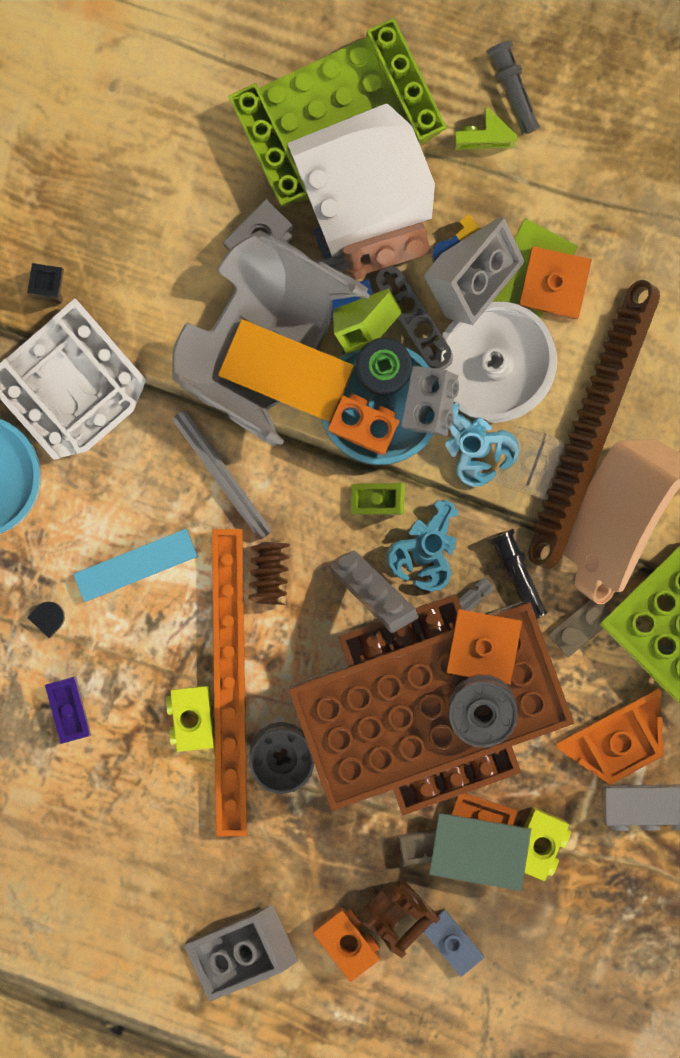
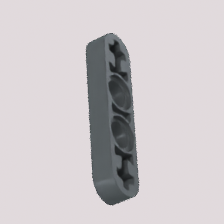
(415, 317)

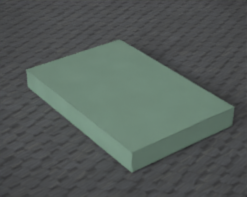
(480, 851)

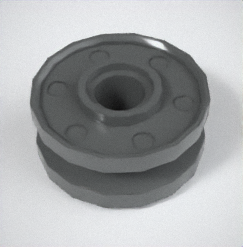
(482, 730)

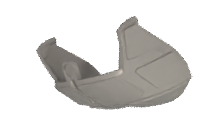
(273, 290)

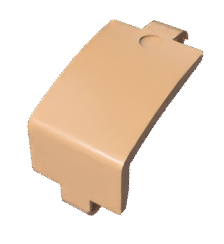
(621, 514)

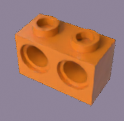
(360, 432)

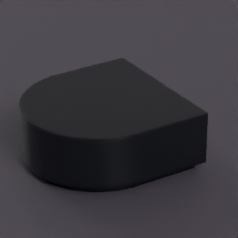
(48, 617)

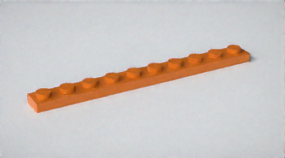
(229, 682)

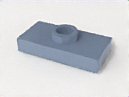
(454, 943)

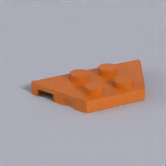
(619, 740)

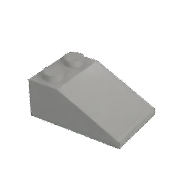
(474, 271)
(241, 953)

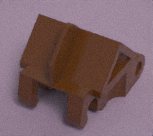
(390, 907)

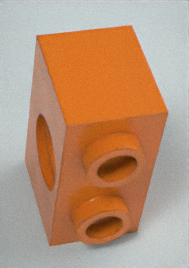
(350, 961)

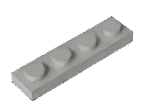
(373, 591)

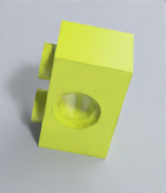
(199, 701)
(550, 827)

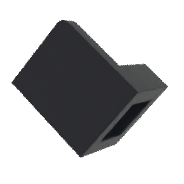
(45, 283)

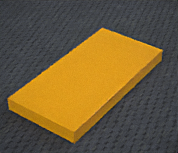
(286, 370)

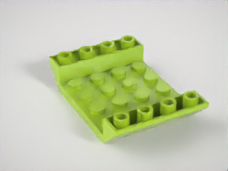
(328, 92)

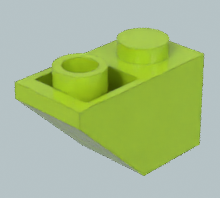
(364, 320)

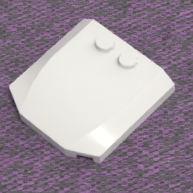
(364, 177)
(69, 383)

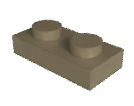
(579, 627)

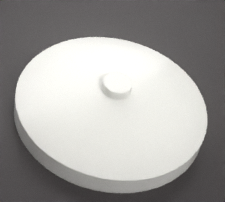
(501, 362)

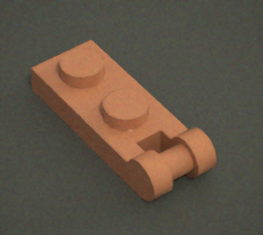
(386, 250)

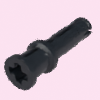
(513, 560)

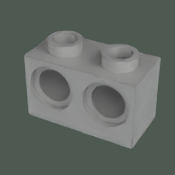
(422, 400)

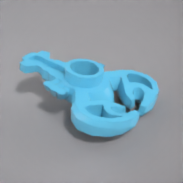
(476, 443)
(426, 548)

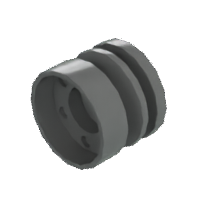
(289, 773)

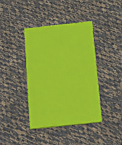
(526, 237)

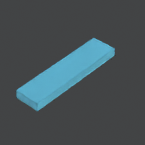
(135, 565)

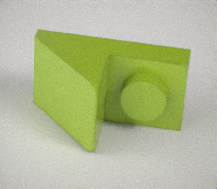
(495, 134)
(377, 498)

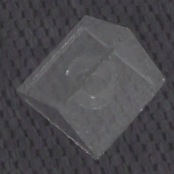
(534, 465)

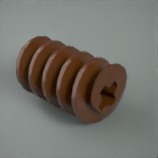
(268, 573)

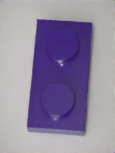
(68, 710)

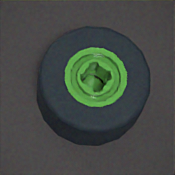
(374, 366)

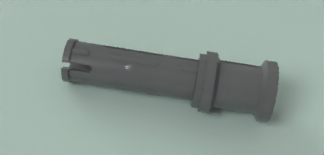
(509, 74)

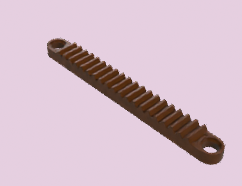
(593, 424)

